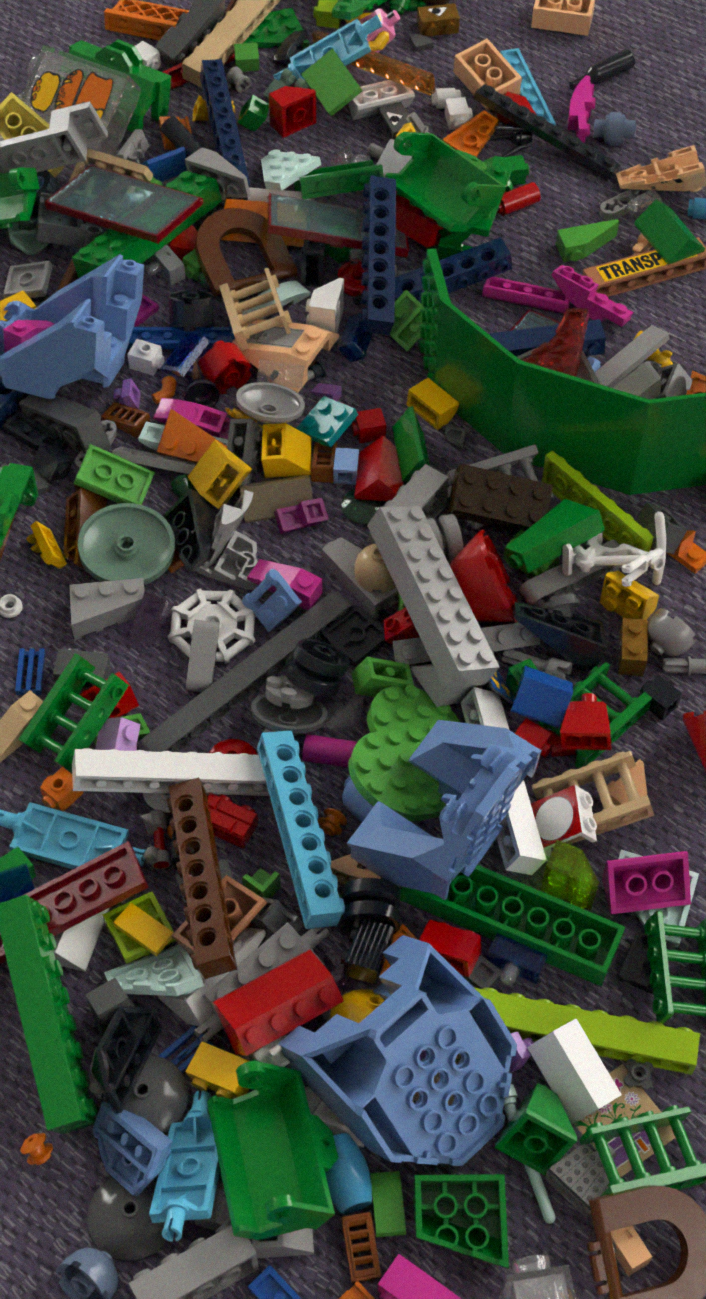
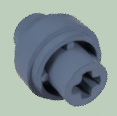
(614, 128)

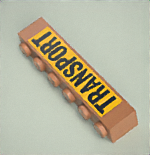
(641, 271)

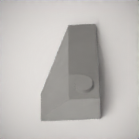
(229, 179)

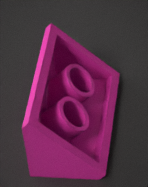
(647, 882)

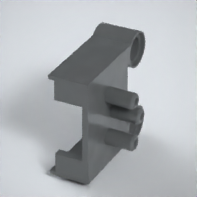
(63, 229)

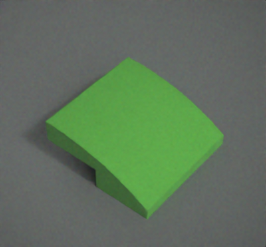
(406, 320)

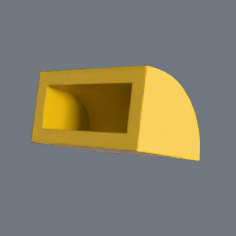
(432, 403)

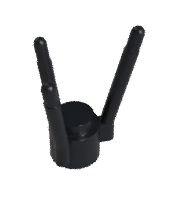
(519, 136)

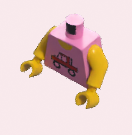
(382, 36)

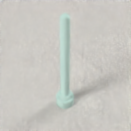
(534, 1176)

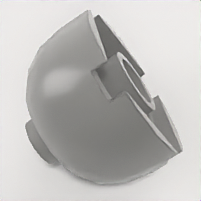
(669, 635)

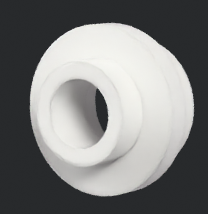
(10, 600)

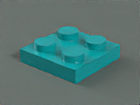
(327, 421)

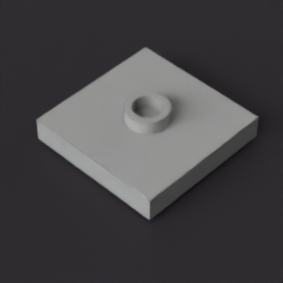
(29, 277)

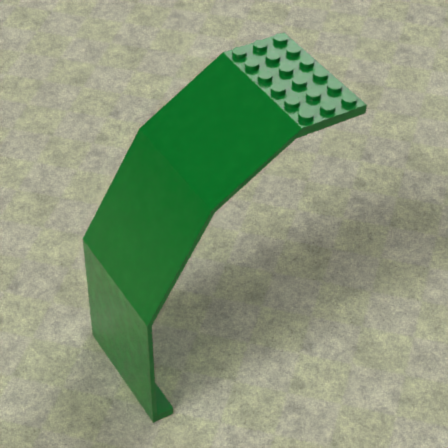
(514, 404)

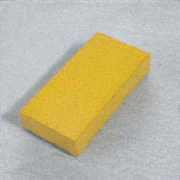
(143, 929)

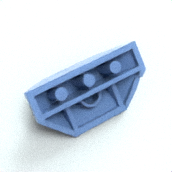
(130, 1147)

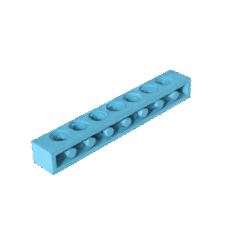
(287, 787)

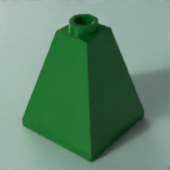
(538, 1131)

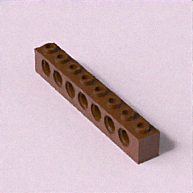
(201, 879)

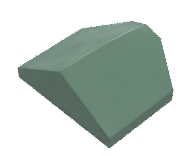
(24, 237)

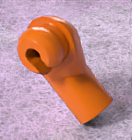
(168, 389)

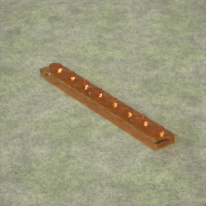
(391, 69)

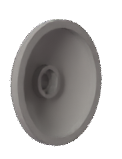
(270, 402)

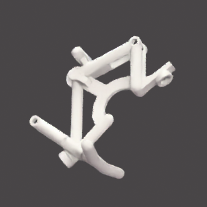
(633, 559)

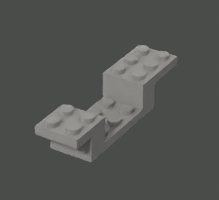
(59, 145)

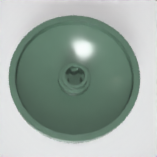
(126, 543)

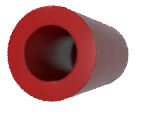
(519, 198)

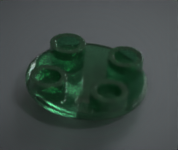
(360, 510)

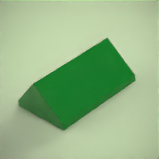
(667, 233)
(410, 444)

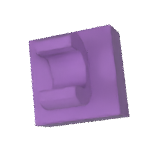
(128, 394)
(522, 1052)

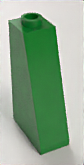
(545, 539)

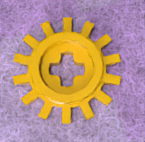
(238, 414)

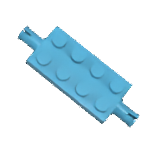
(348, 43)
(62, 836)
(190, 1173)

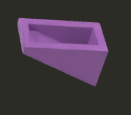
(331, 391)

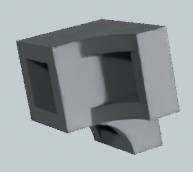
(273, 917)

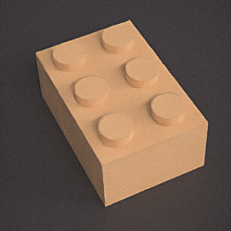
(563, 15)
(486, 66)

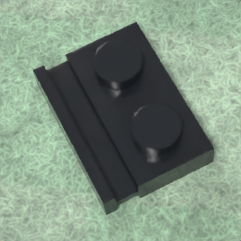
(637, 966)

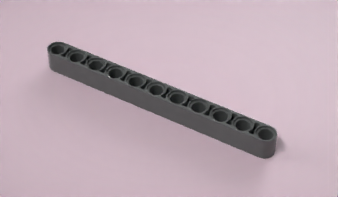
(244, 678)

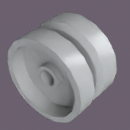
(447, 534)

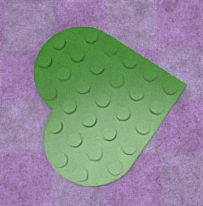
(379, 761)

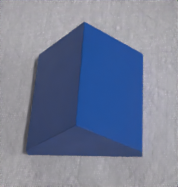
(167, 164)
(542, 697)

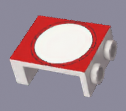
(564, 817)

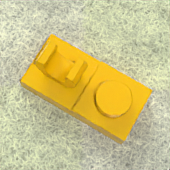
(47, 544)

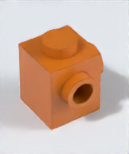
(58, 790)

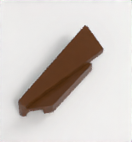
(78, 509)

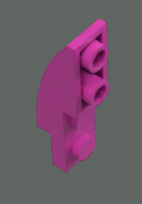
(581, 107)
(583, 294)
(207, 418)

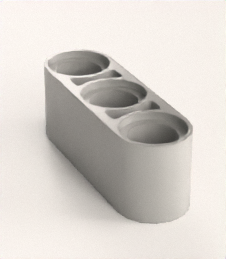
(202, 655)

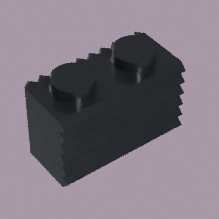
(366, 956)

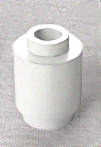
(441, 94)

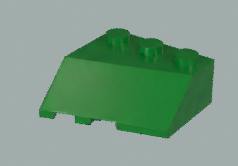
(463, 1214)

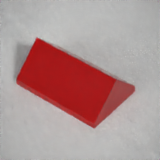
(378, 472)

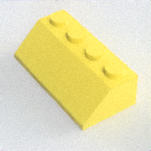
(20, 120)

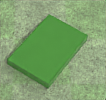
(332, 82)
(113, 476)

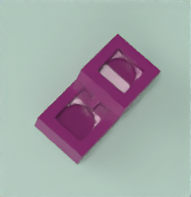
(301, 516)

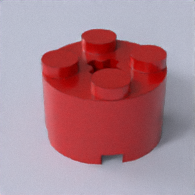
(225, 366)

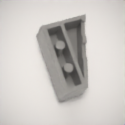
(104, 604)

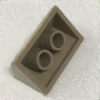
(275, 494)

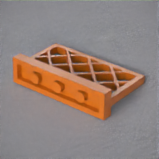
(140, 22)

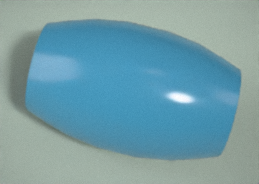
(349, 1177)

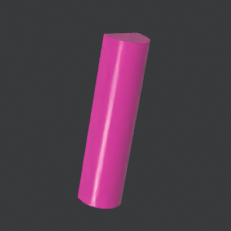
(525, 294)
(327, 750)

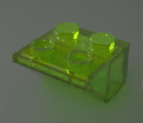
(570, 876)

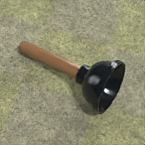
(201, 390)

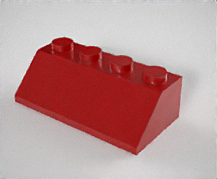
(277, 1002)

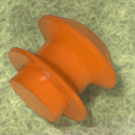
(332, 821)
(37, 1149)

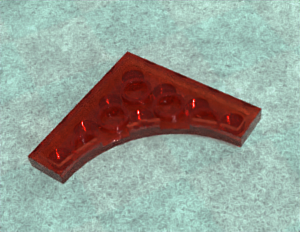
(565, 348)

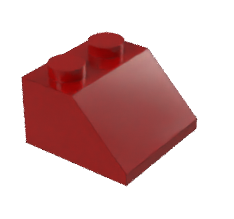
(292, 109)

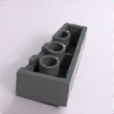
(190, 31)
(67, 420)

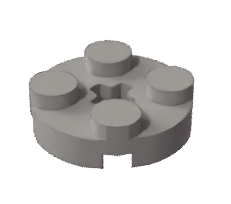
(281, 690)

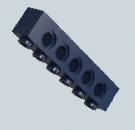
(461, 269)

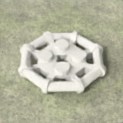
(217, 613)

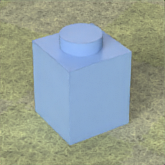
(345, 466)

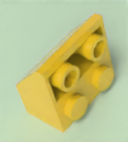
(285, 451)
(218, 474)
(630, 601)

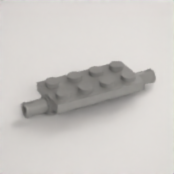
(275, 951)

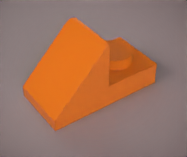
(689, 553)

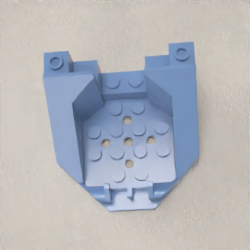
(88, 334)
(478, 779)
(375, 1067)

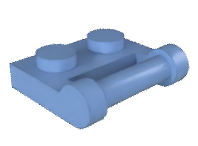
(278, 605)

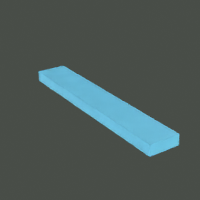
(528, 85)

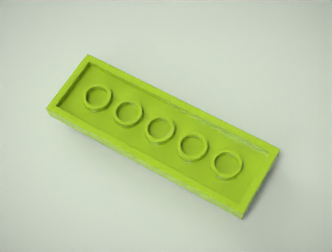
(573, 486)

